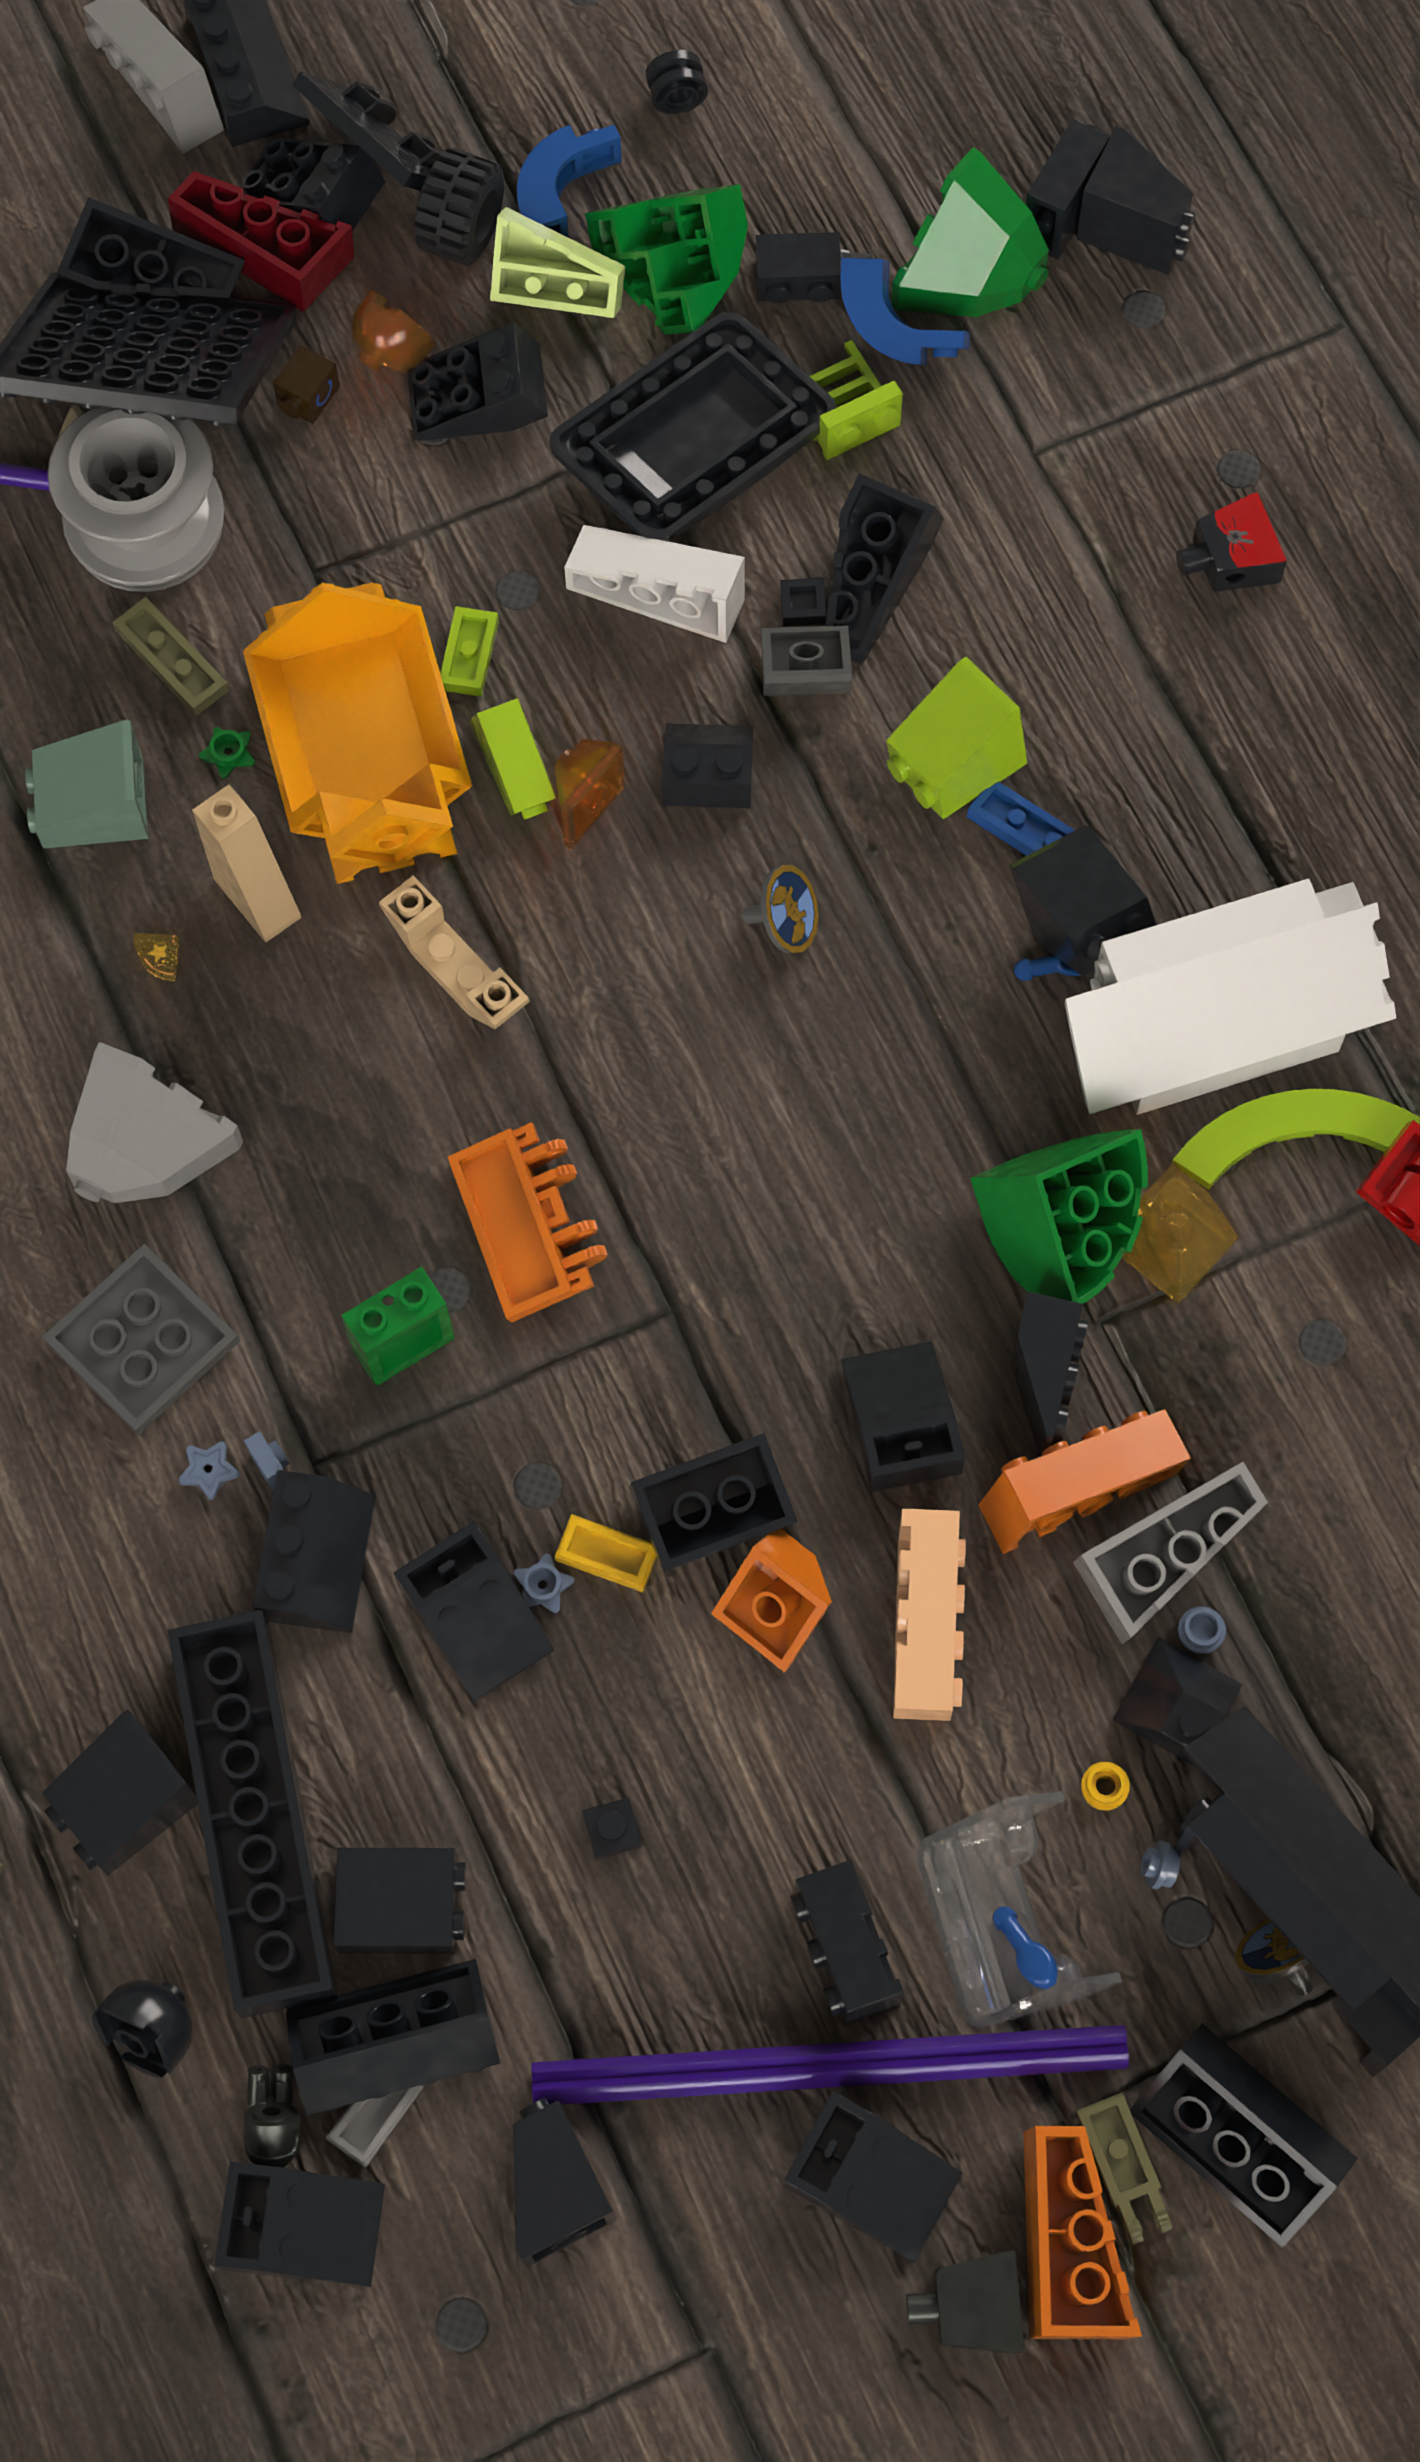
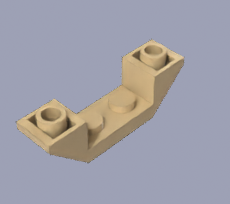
(449, 960)

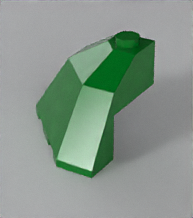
(976, 250)
(675, 251)

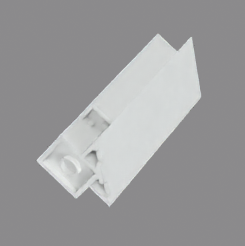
(1228, 996)

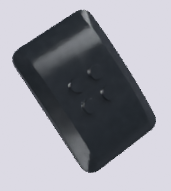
(692, 428)

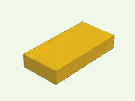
(606, 1553)

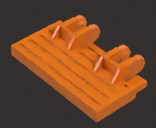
(516, 1218)

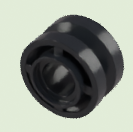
(676, 82)

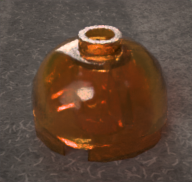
(388, 336)

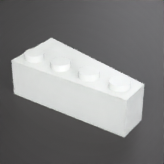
(659, 579)

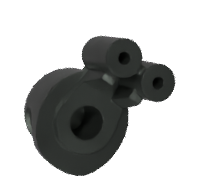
(271, 2122)

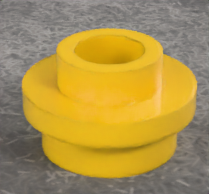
(1110, 1772)

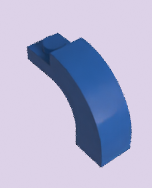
(557, 163)
(871, 312)

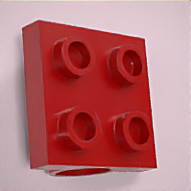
(1395, 1182)

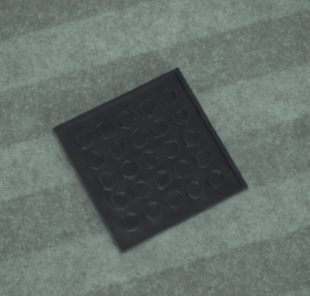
(142, 351)

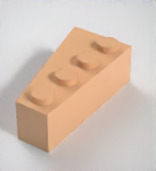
(927, 1615)

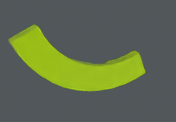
(1289, 1117)

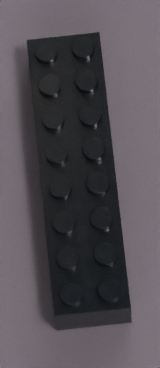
(252, 1815)

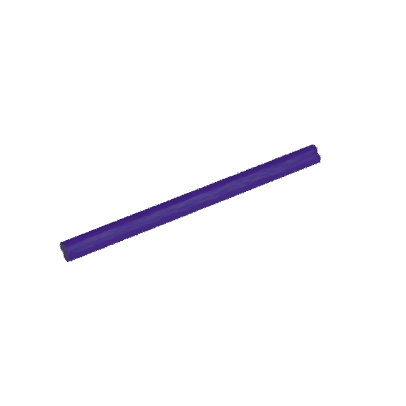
(830, 2065)

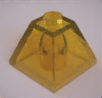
(1179, 1234)

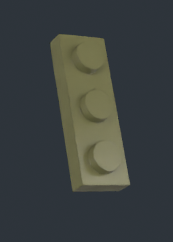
(170, 656)

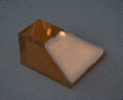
(587, 784)

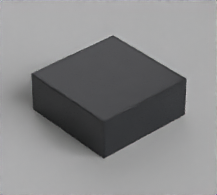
(803, 601)

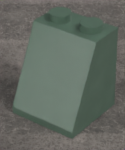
(89, 789)

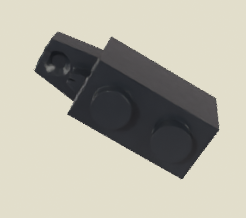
(800, 266)

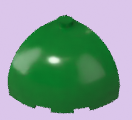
(1066, 1212)

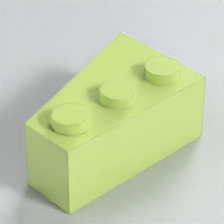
(551, 270)

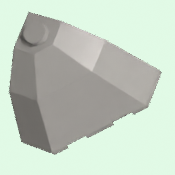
(138, 1135)

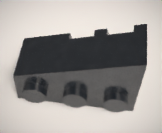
(846, 1943)

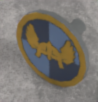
(786, 909)

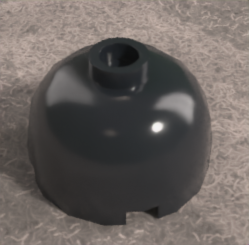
(148, 2023)

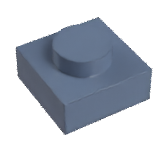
(266, 1457)

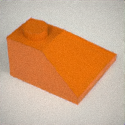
(775, 1598)

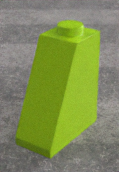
(513, 758)

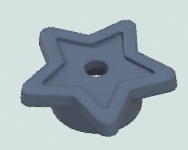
(211, 1481)
(555, 1580)

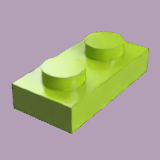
(469, 651)

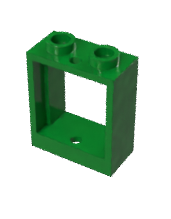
(398, 1334)

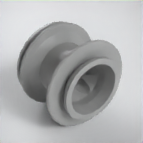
(145, 529)

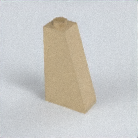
(245, 863)

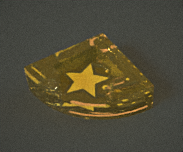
(158, 954)

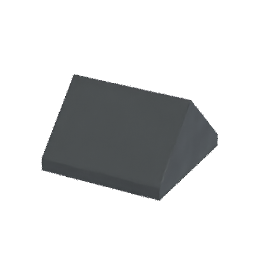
(806, 660)

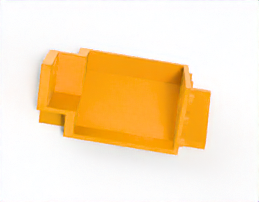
(358, 727)

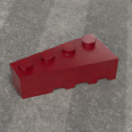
(281, 248)

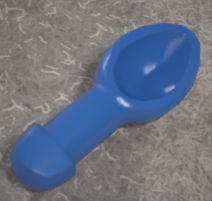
(1026, 969)
(1032, 1958)

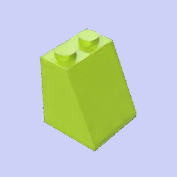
(958, 741)

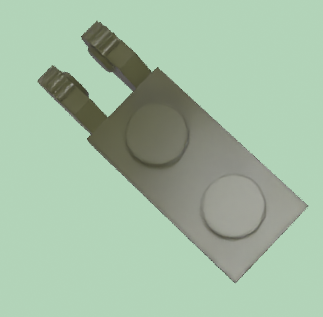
(1123, 2162)

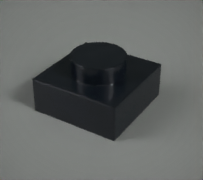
(612, 1828)

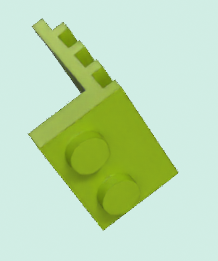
(862, 417)

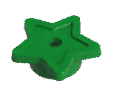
(226, 740)

